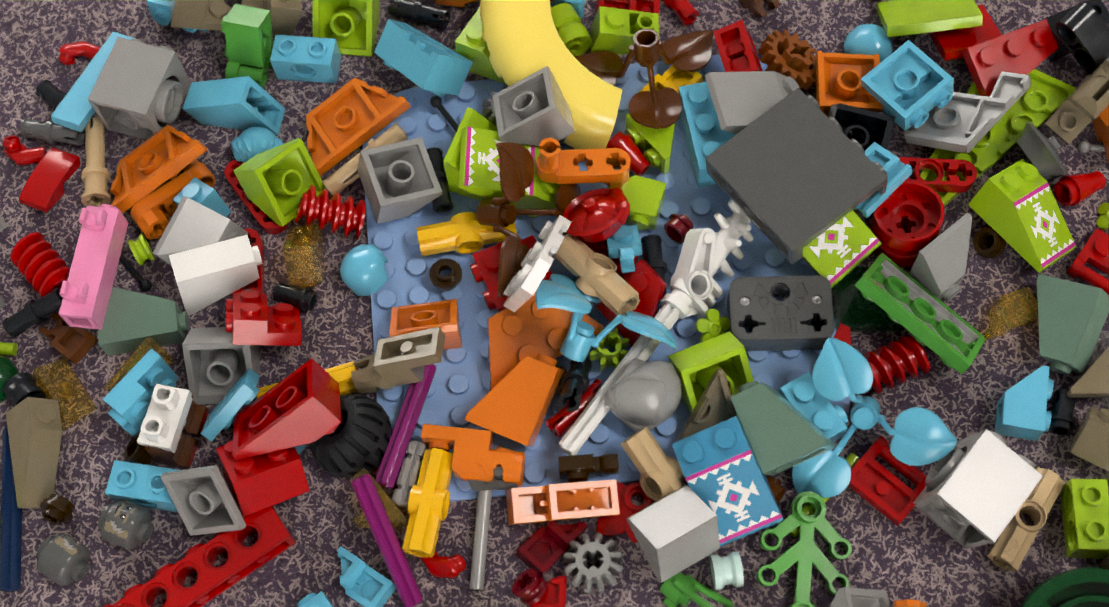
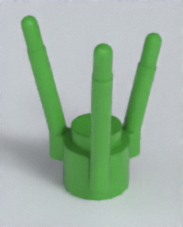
(683, 589)

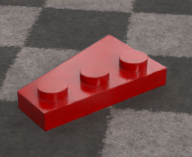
(1012, 52)

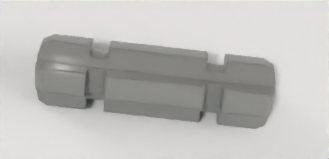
(409, 473)

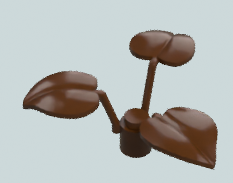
(654, 107)
(515, 177)

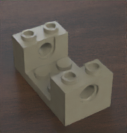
(209, 14)

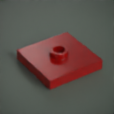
(952, 42)

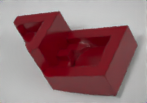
(549, 545)

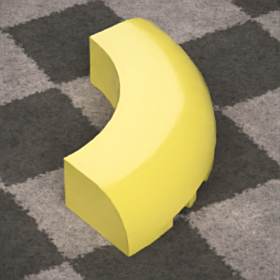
(525, 41)

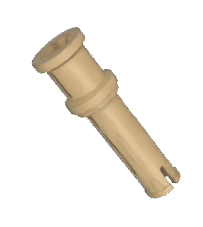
(95, 174)

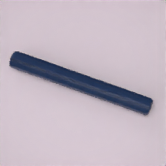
(9, 525)

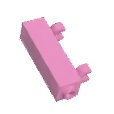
(93, 267)

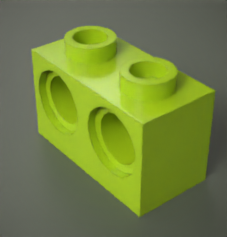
(1086, 518)

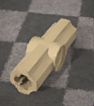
(597, 275)
(659, 472)
(1017, 537)

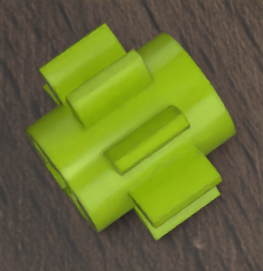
(615, 343)

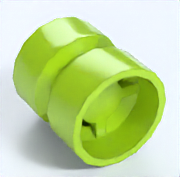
(571, 29)

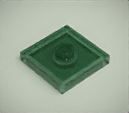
(855, 310)

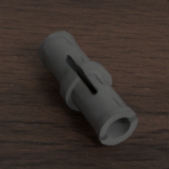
(50, 132)

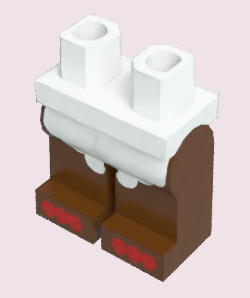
(167, 422)

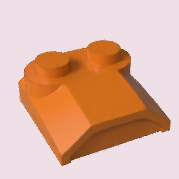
(840, 80)

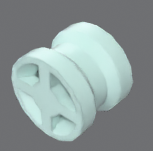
(726, 570)

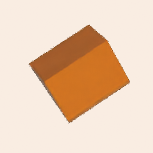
(427, 316)

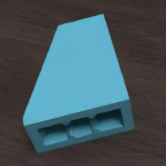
(233, 104)

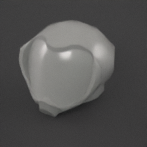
(645, 394)

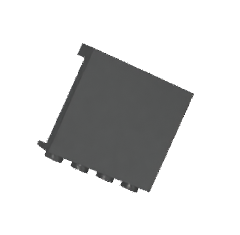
(795, 173)

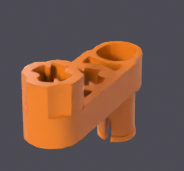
(562, 165)
(153, 211)

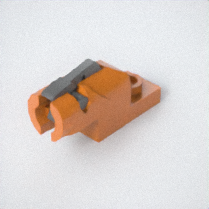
(475, 458)

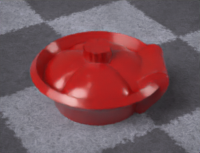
(597, 214)

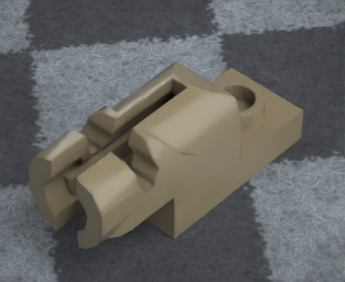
(1081, 105)
(398, 360)

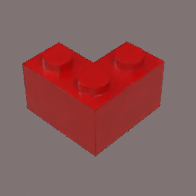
(263, 478)

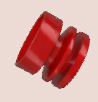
(912, 209)

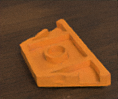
(348, 121)
(152, 165)
(526, 334)

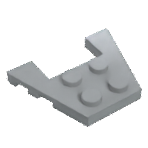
(968, 116)

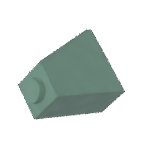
(137, 316)
(1069, 322)
(776, 429)

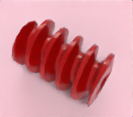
(331, 211)
(39, 263)
(895, 361)

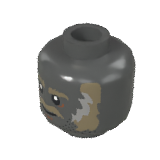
(125, 524)
(63, 559)

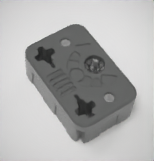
(784, 323)

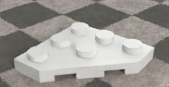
(535, 264)

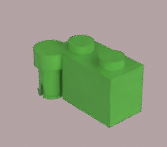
(248, 43)

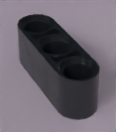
(1085, 36)

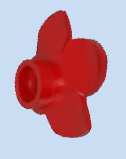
(618, 524)

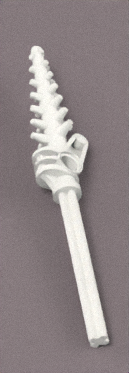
(698, 262)

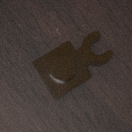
(581, 467)

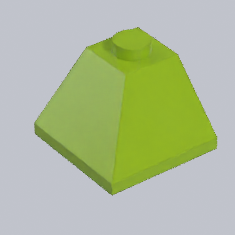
(349, 22)
(278, 179)

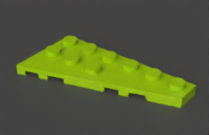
(1033, 106)

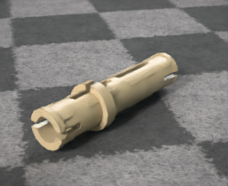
(348, 172)

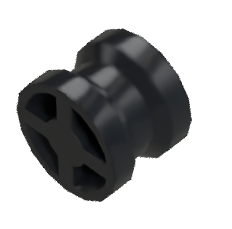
(20, 387)

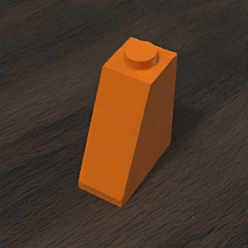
(519, 400)

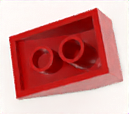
(289, 413)

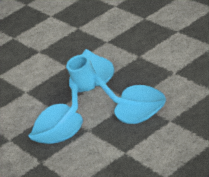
(563, 294)
(918, 432)

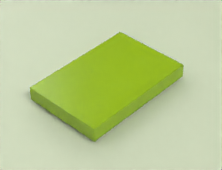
(927, 16)

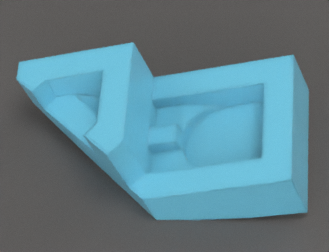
(363, 582)

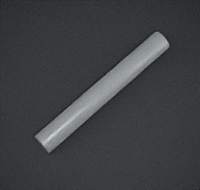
(480, 540)

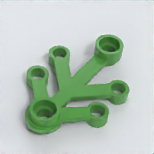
(805, 550)

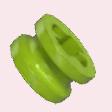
(141, 250)

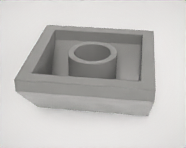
(675, 532)

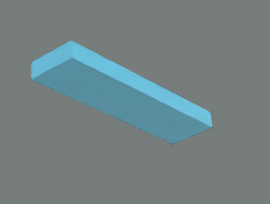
(75, 109)

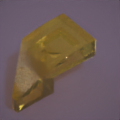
(1011, 312)

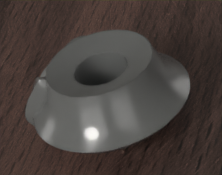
(1041, 152)

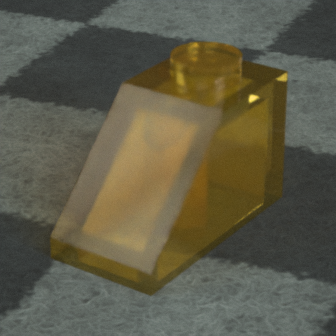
(304, 255)

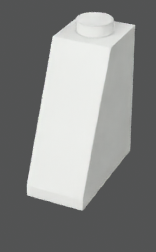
(214, 271)

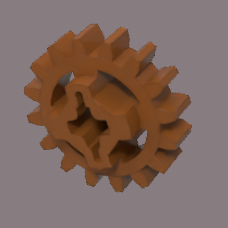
(790, 57)

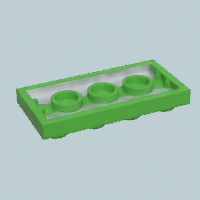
(921, 313)

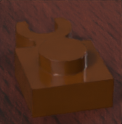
(69, 341)

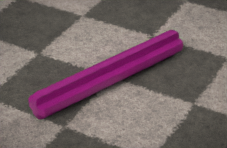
(404, 429)
(387, 540)

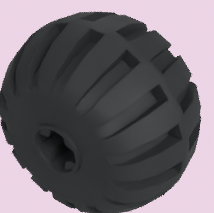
(357, 440)

